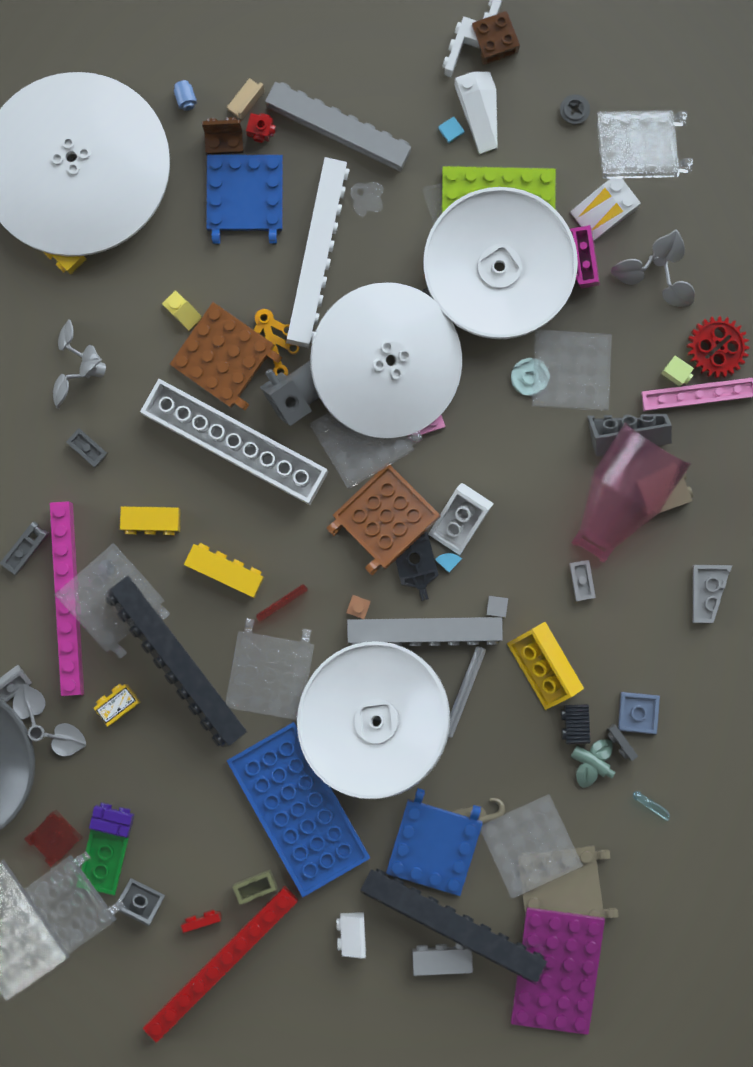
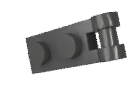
(24, 548)

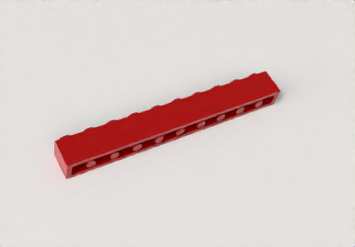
(220, 963)

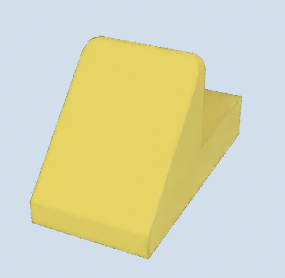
(182, 310)

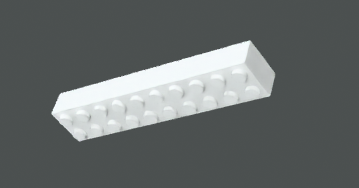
(234, 441)

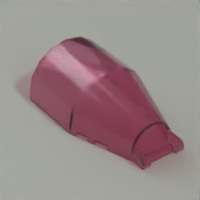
(627, 491)

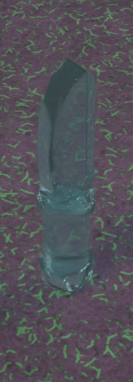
(651, 805)

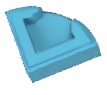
(448, 561)

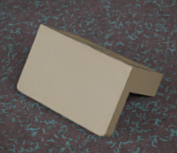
(246, 99)

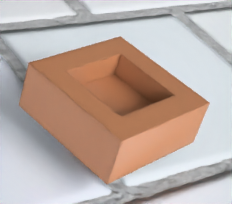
(358, 607)

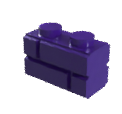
(112, 820)

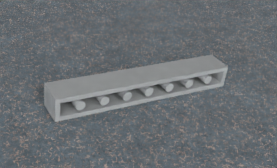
(338, 126)
(426, 630)

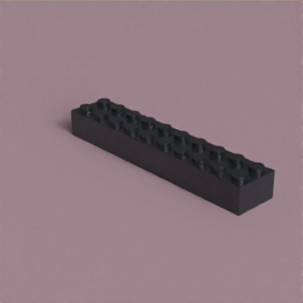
(175, 662)

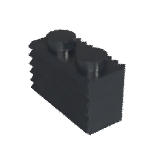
(576, 724)

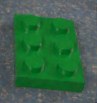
(105, 860)

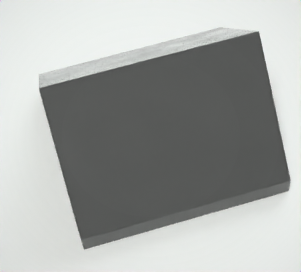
(140, 902)

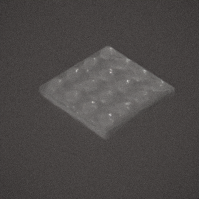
(571, 370)
(530, 846)

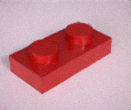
(193, 923)

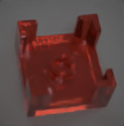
(54, 837)

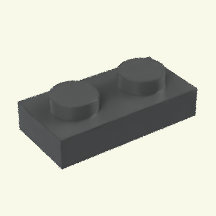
(87, 447)
(616, 736)

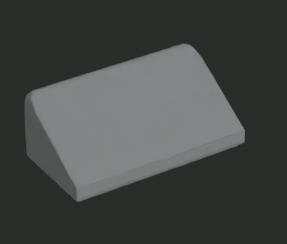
(11, 682)

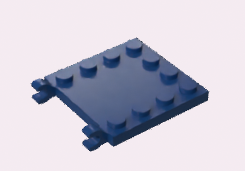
(244, 194)
(434, 846)

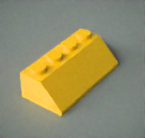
(545, 666)

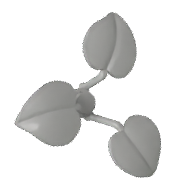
(666, 248)
(90, 364)
(31, 702)

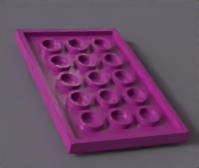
(568, 982)

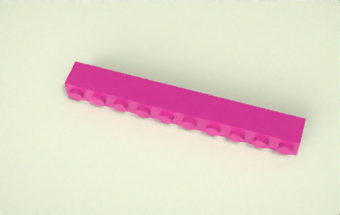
(67, 625)

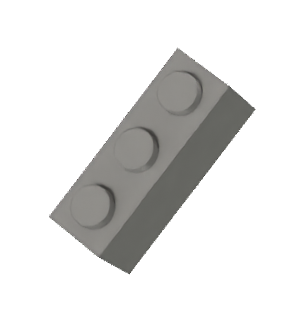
(441, 960)

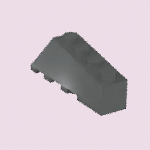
(651, 426)

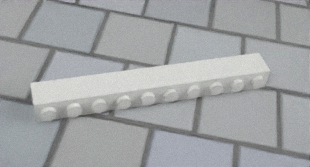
(316, 252)

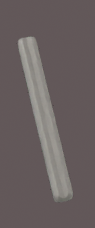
(465, 689)

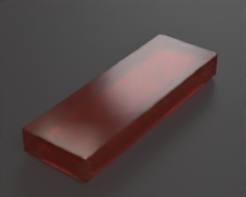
(282, 602)

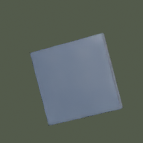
(638, 713)

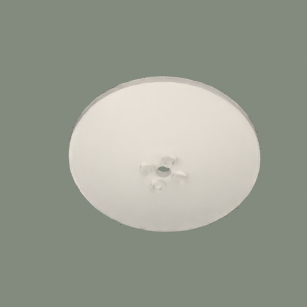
(507, 229)
(352, 355)
(339, 715)

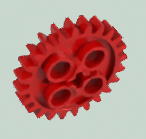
(706, 334)

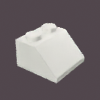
(352, 934)

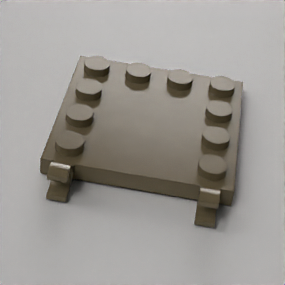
(575, 891)

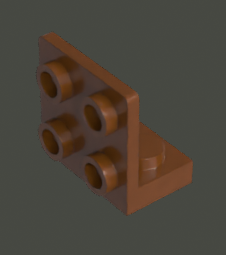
(496, 37)
(223, 136)

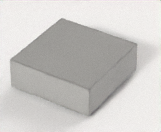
(497, 606)

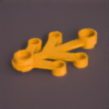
(266, 325)

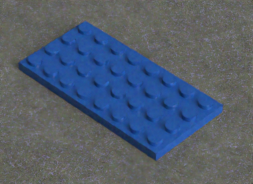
(298, 811)

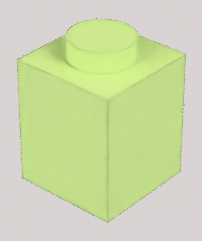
(678, 371)

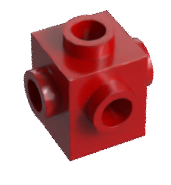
(260, 127)

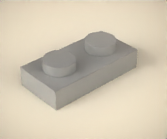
(582, 580)

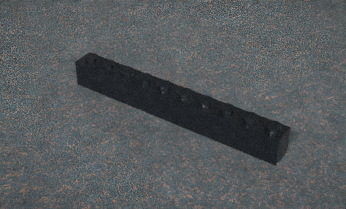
(453, 926)

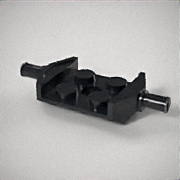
(423, 572)

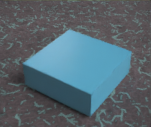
(451, 129)

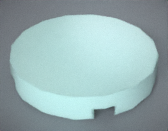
(520, 379)

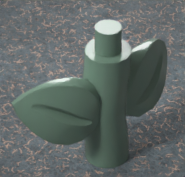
(593, 762)

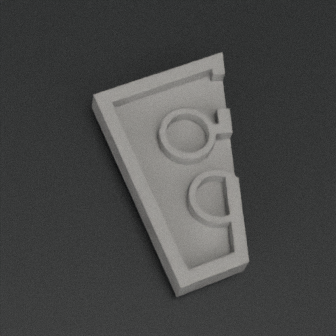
(707, 590)

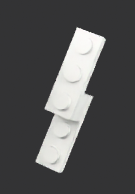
(465, 35)

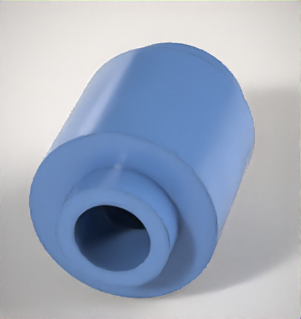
(185, 95)

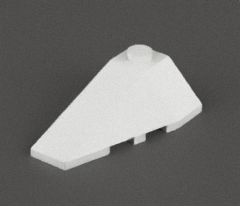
(478, 101)

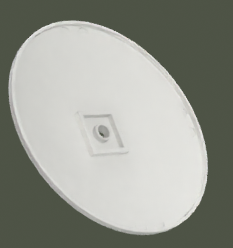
(110, 185)

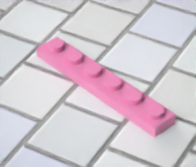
(697, 394)

